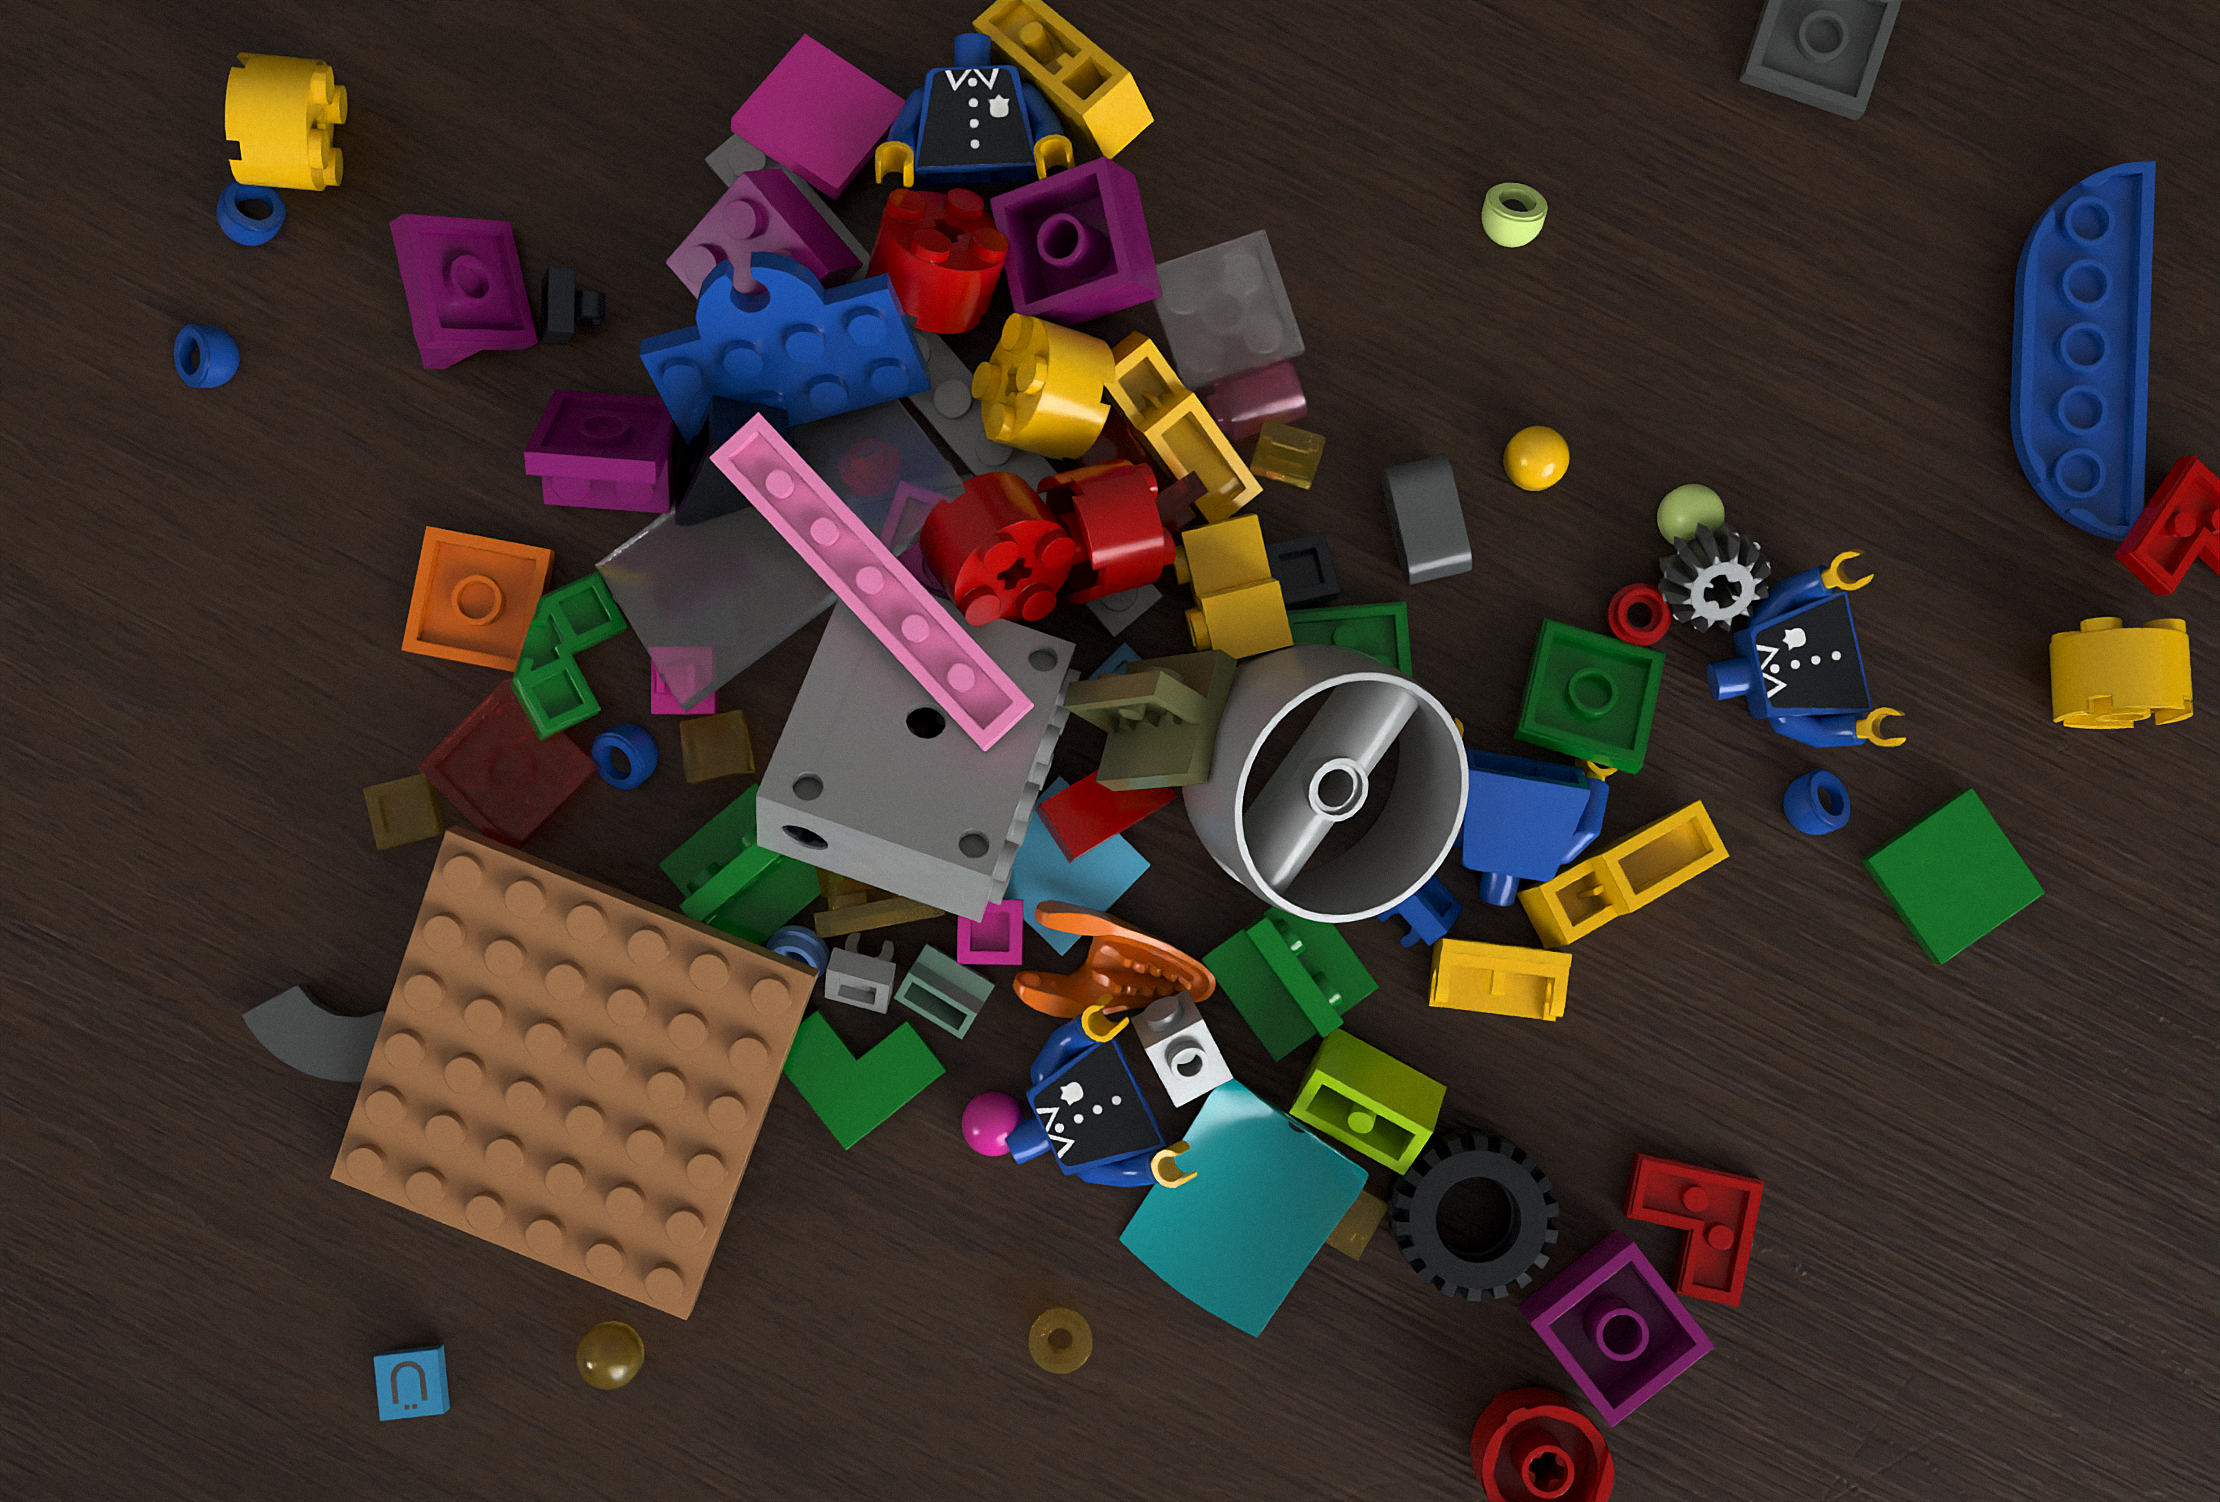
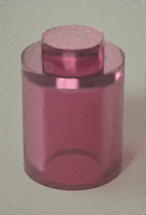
(1257, 395)

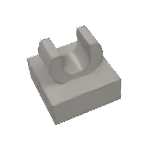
(861, 978)

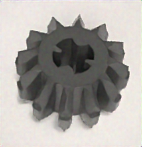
(1714, 577)

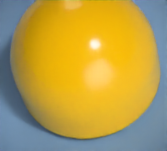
(1536, 458)

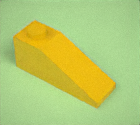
(1073, 74)

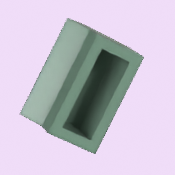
(944, 990)

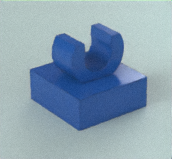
(1428, 911)

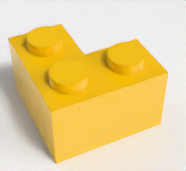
(1232, 588)

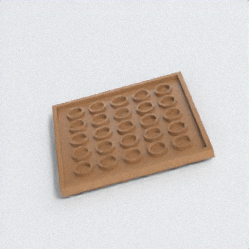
(572, 1071)

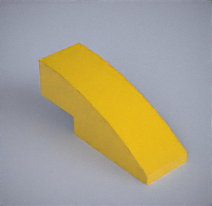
(1177, 428)
(1623, 875)

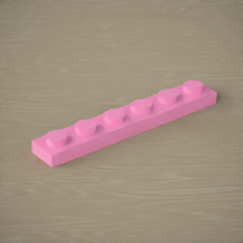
(872, 582)

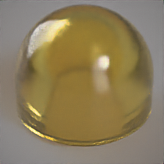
(610, 1355)

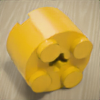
(285, 122)
(1044, 388)
(2121, 674)

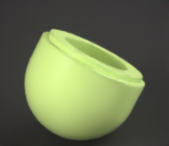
(1509, 226)
(1687, 507)

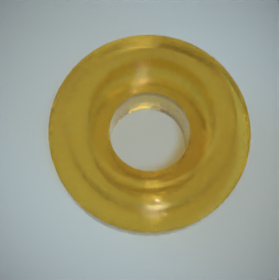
(1058, 1360)

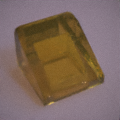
(716, 747)

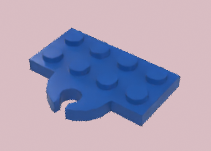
(788, 346)

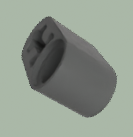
(1426, 519)

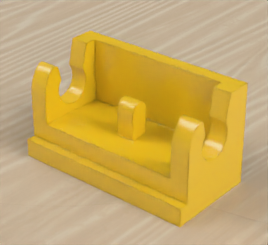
(1498, 978)

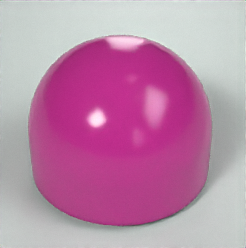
(990, 1120)

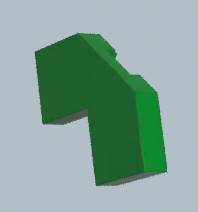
(546, 673)

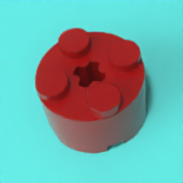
(940, 257)
(1114, 526)
(997, 550)
(1523, 1427)

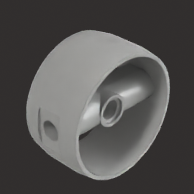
(1348, 740)

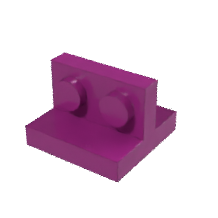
(462, 287)
(604, 452)

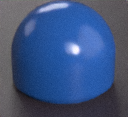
(244, 229)
(217, 355)
(636, 744)
(1804, 808)

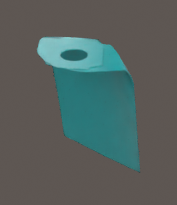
(1250, 1214)

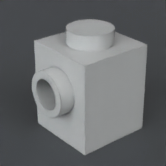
(1181, 1047)

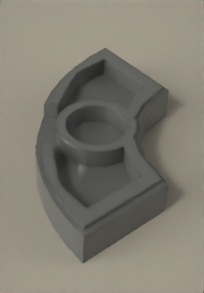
(314, 1035)

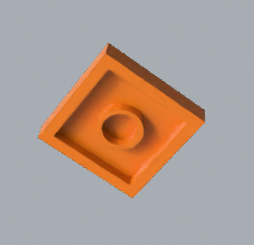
(475, 598)

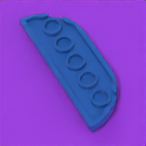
(2086, 350)

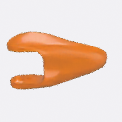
(1120, 962)

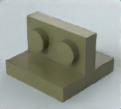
(1157, 718)

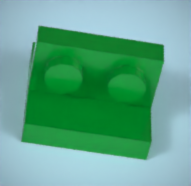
(735, 881)
(1289, 978)

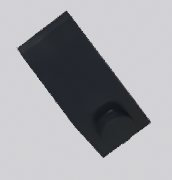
(700, 486)

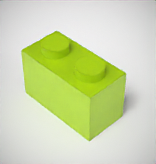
(1368, 1100)

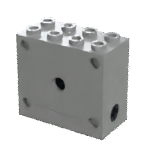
(892, 786)

